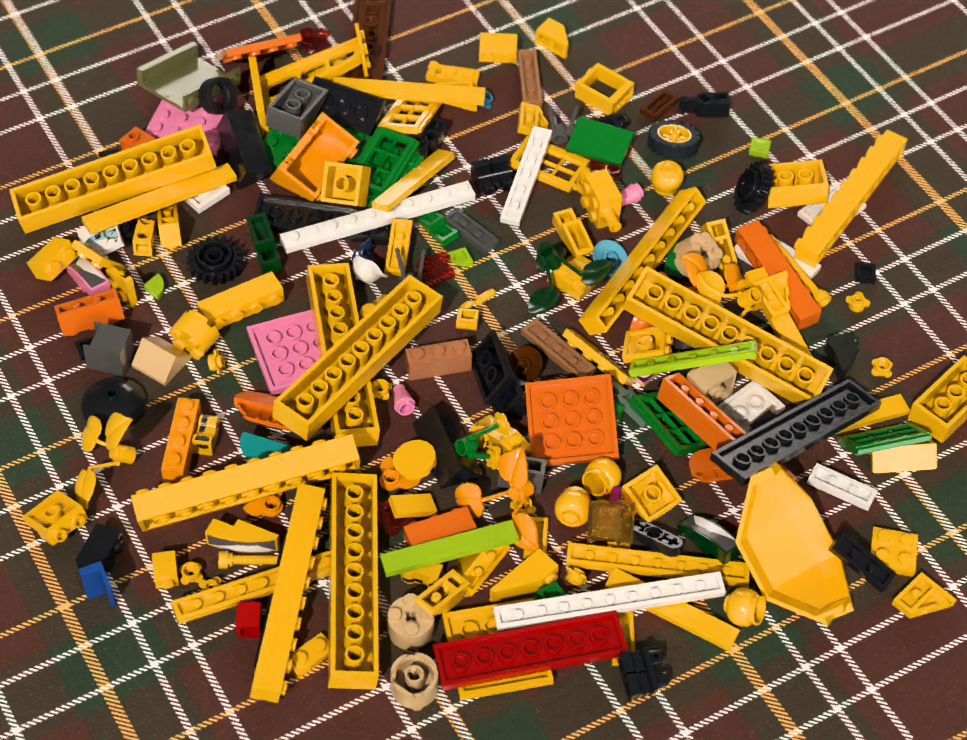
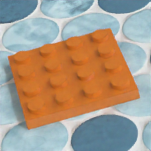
(259, 48)
(572, 420)

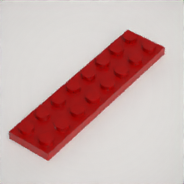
(529, 650)

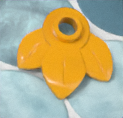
(389, 473)
(261, 506)

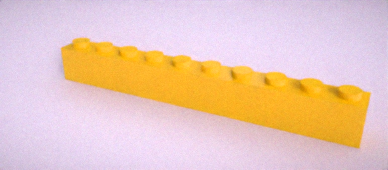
(849, 199)
(648, 252)
(287, 594)

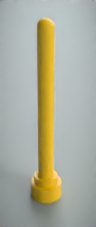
(819, 295)
(228, 559)

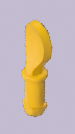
(479, 299)

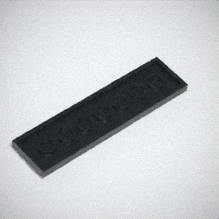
(294, 213)

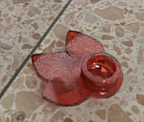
(314, 40)
(613, 169)
(436, 269)
(388, 522)

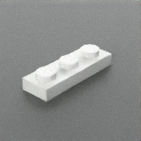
(842, 487)

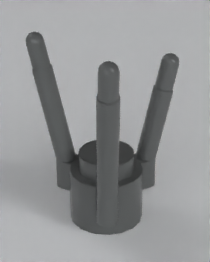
(559, 131)
(401, 266)

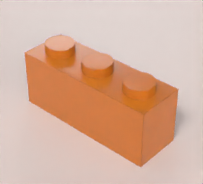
(81, 313)
(439, 526)

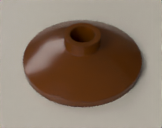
(524, 358)

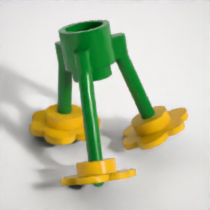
(478, 437)

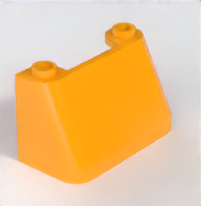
(304, 166)

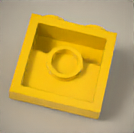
(646, 343)
(56, 517)

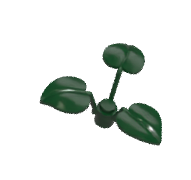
(550, 258)

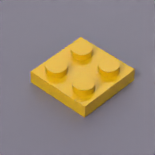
(895, 549)

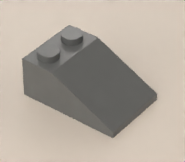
(295, 108)

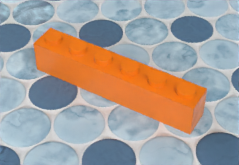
(765, 253)

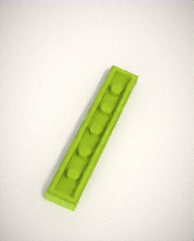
(693, 358)
(449, 548)

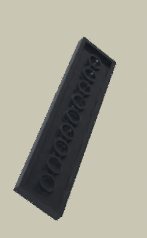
(795, 431)

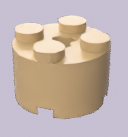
(702, 244)
(409, 624)
(414, 680)

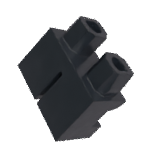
(492, 174)
(639, 672)

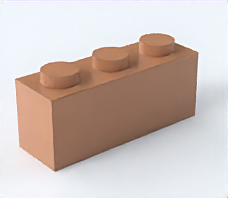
(438, 359)

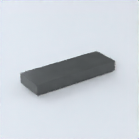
(472, 231)

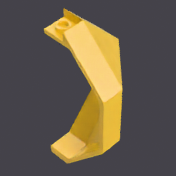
(789, 547)

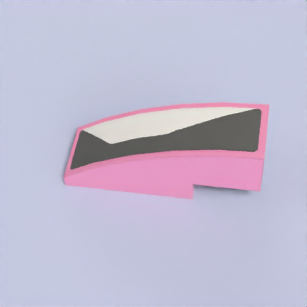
(87, 276)

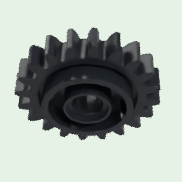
(753, 187)
(214, 260)

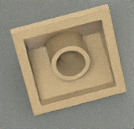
(159, 359)

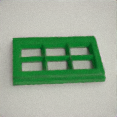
(401, 164)
(638, 403)
(884, 438)

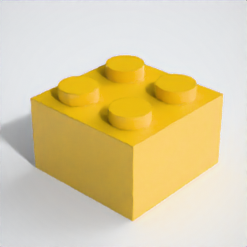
(345, 184)

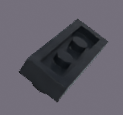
(862, 561)

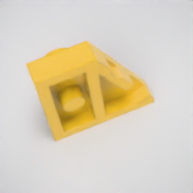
(530, 116)
(98, 258)

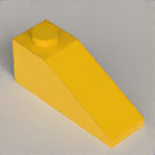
(169, 227)
(719, 232)
(506, 443)
(526, 578)
(443, 594)

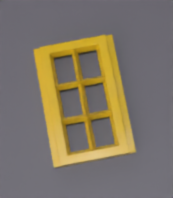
(421, 120)
(548, 178)

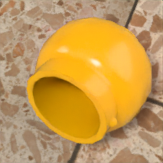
(667, 177)
(601, 476)
(572, 506)
(745, 607)

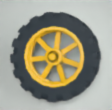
(673, 139)

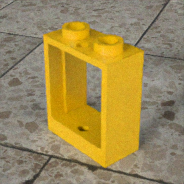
(607, 105)

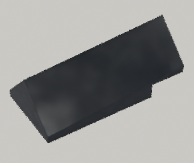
(244, 146)
(497, 379)
(441, 430)

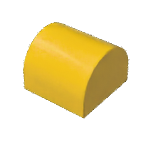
(467, 319)

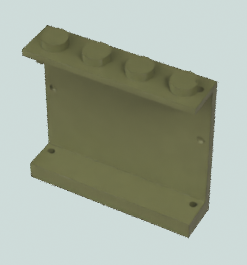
(179, 75)

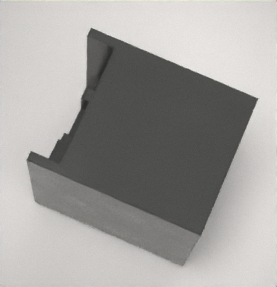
(110, 349)

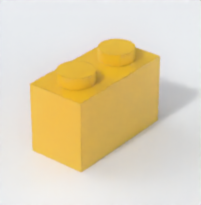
(498, 47)
(52, 259)

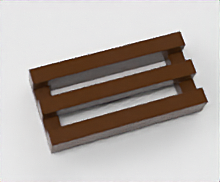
(661, 107)

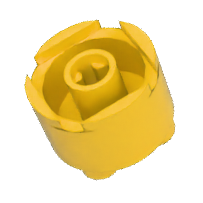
(193, 334)

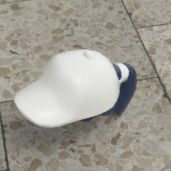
(365, 265)

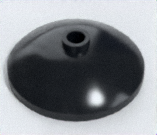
(128, 400)

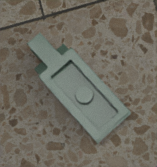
(622, 396)

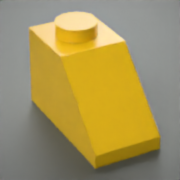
(552, 37)

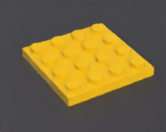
(479, 622)

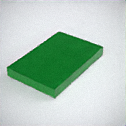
(599, 141)

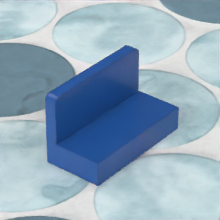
(96, 582)

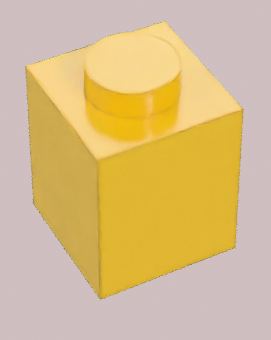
(165, 569)

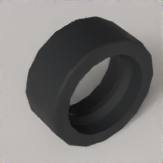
(206, 99)

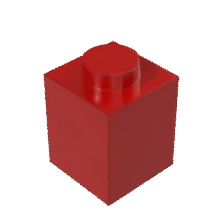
(248, 619)

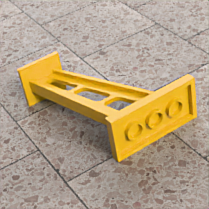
(264, 82)

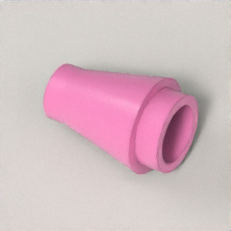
(632, 194)
(403, 401)

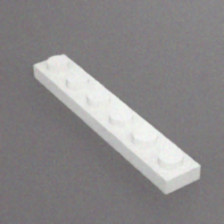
(526, 176)

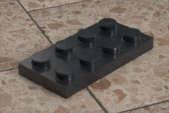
(350, 107)

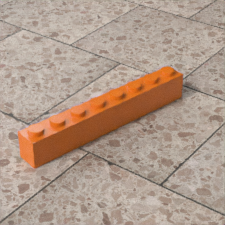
(700, 413)

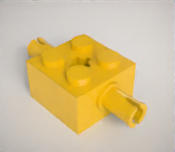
(601, 199)

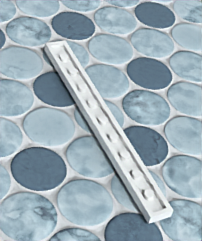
(374, 218)
(619, 599)

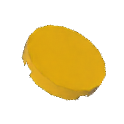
(414, 459)

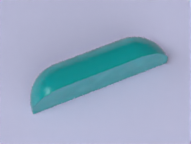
(260, 447)

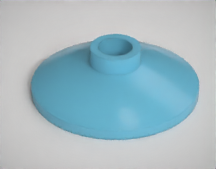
(610, 251)

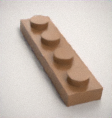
(529, 77)
(557, 349)

